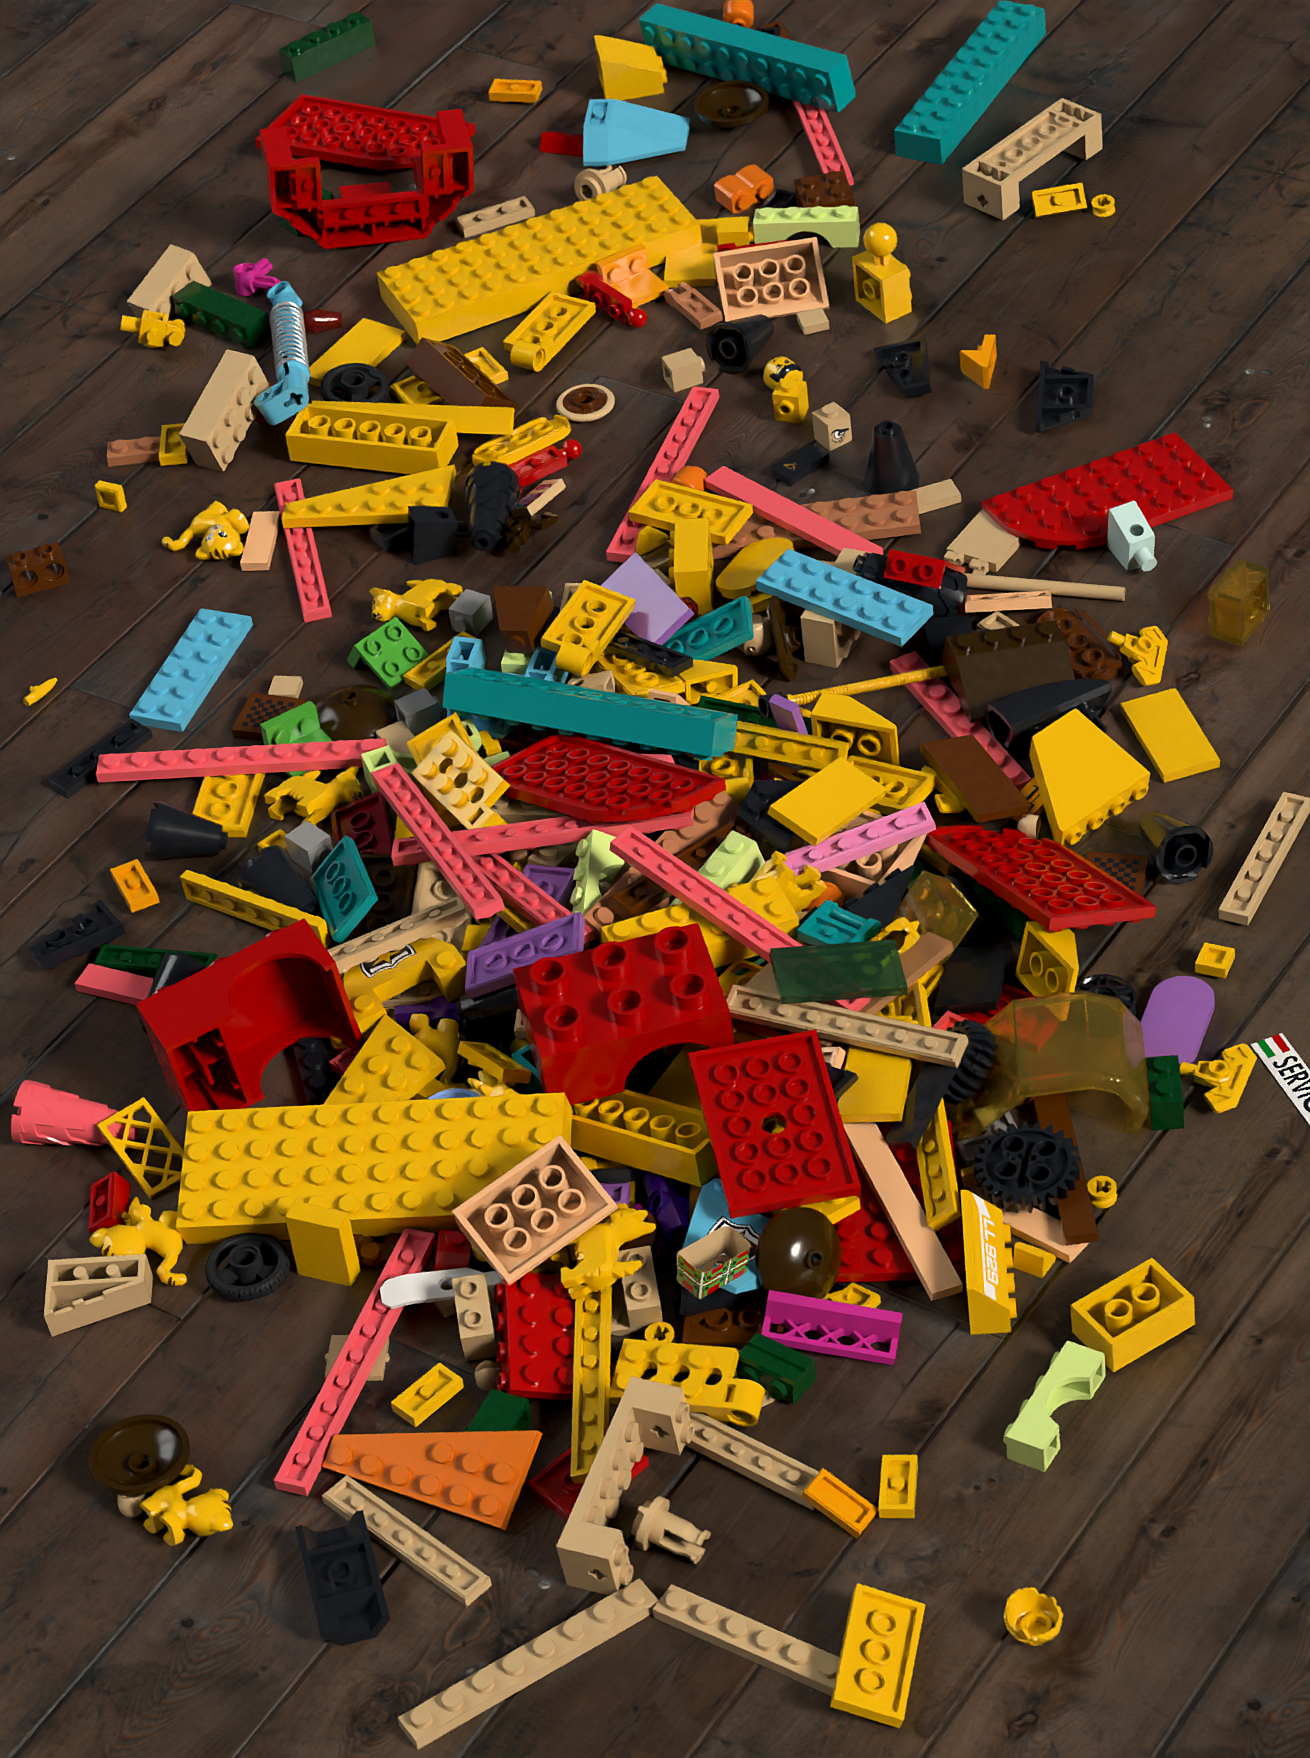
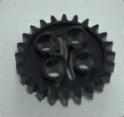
(1048, 1175)

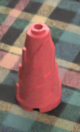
(60, 1118)

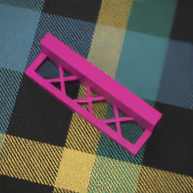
(832, 1321)

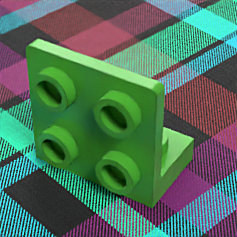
(388, 652)
(293, 727)

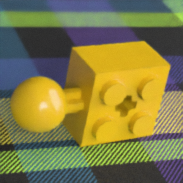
(879, 277)

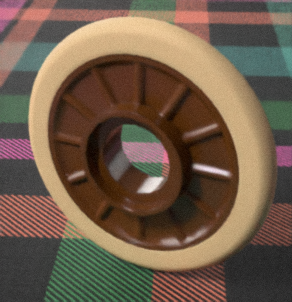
(600, 403)

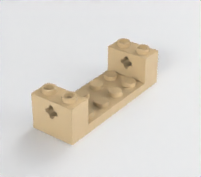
(993, 177)
(633, 1306)
(647, 1417)

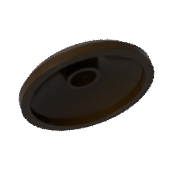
(731, 103)
(355, 712)
(787, 1249)
(139, 1454)

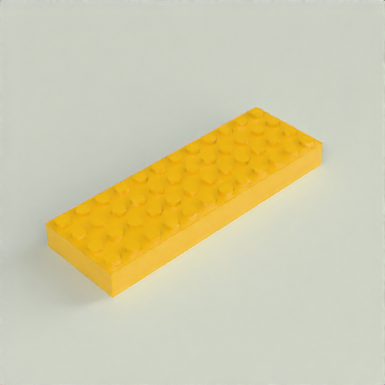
(526, 261)
(376, 1160)

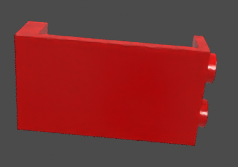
(918, 568)

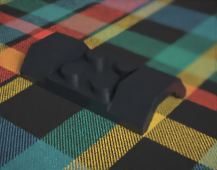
(344, 1581)

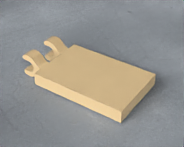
(982, 545)

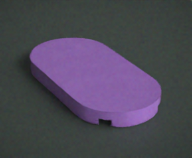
(1177, 1018)

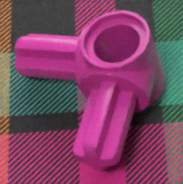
(252, 278)

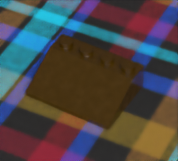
(1004, 662)

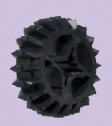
(975, 1064)

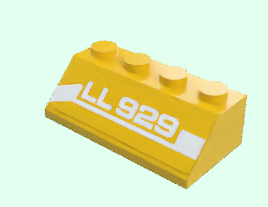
(987, 1266)

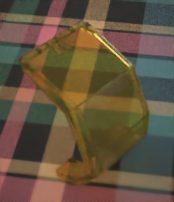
(1058, 1048)

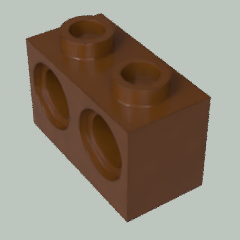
(37, 569)

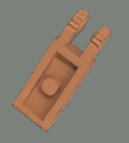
(693, 306)

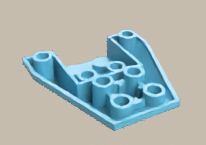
(629, 132)

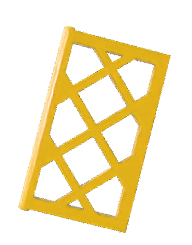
(120, 1145)

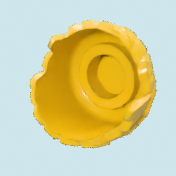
(1032, 1616)

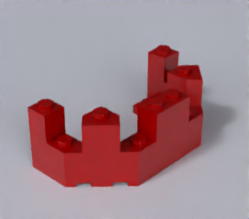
(371, 211)

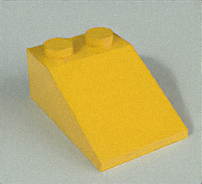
(852, 722)
(1047, 960)

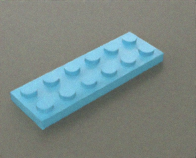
(844, 597)
(191, 670)

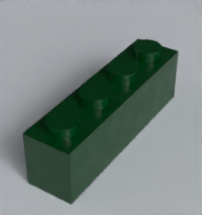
(327, 46)
(222, 314)

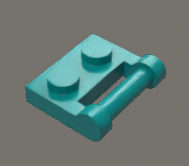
(824, 928)

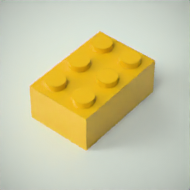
(692, 562)
(1133, 1314)

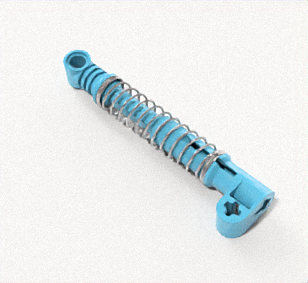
(290, 357)

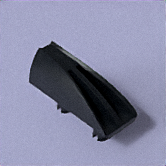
(1029, 711)

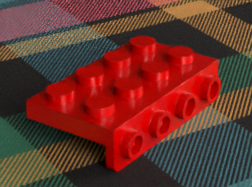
(535, 1337)

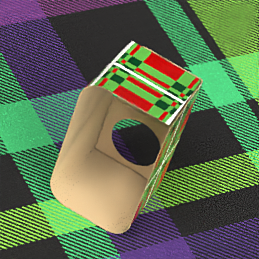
(705, 1281)

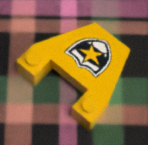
(399, 970)

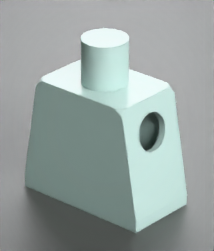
(1131, 537)

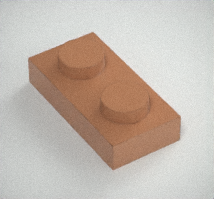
(133, 451)

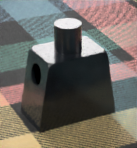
(433, 533)
(937, 630)

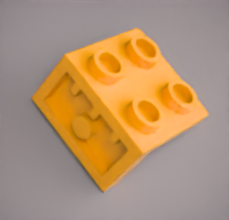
(631, 276)

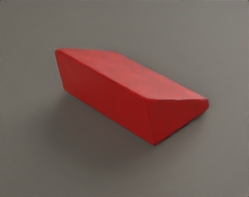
(562, 143)
(108, 1201)

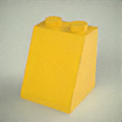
(628, 69)

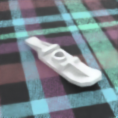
(427, 1286)

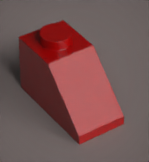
(452, 1251)

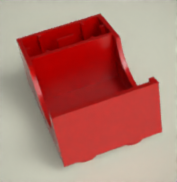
(614, 1004)
(240, 1012)

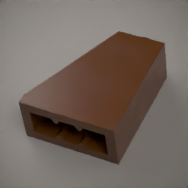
(522, 615)

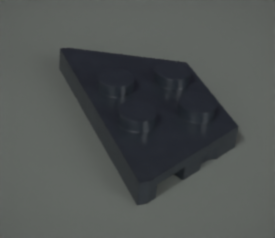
(1063, 396)
(753, 813)

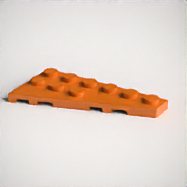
(453, 1471)

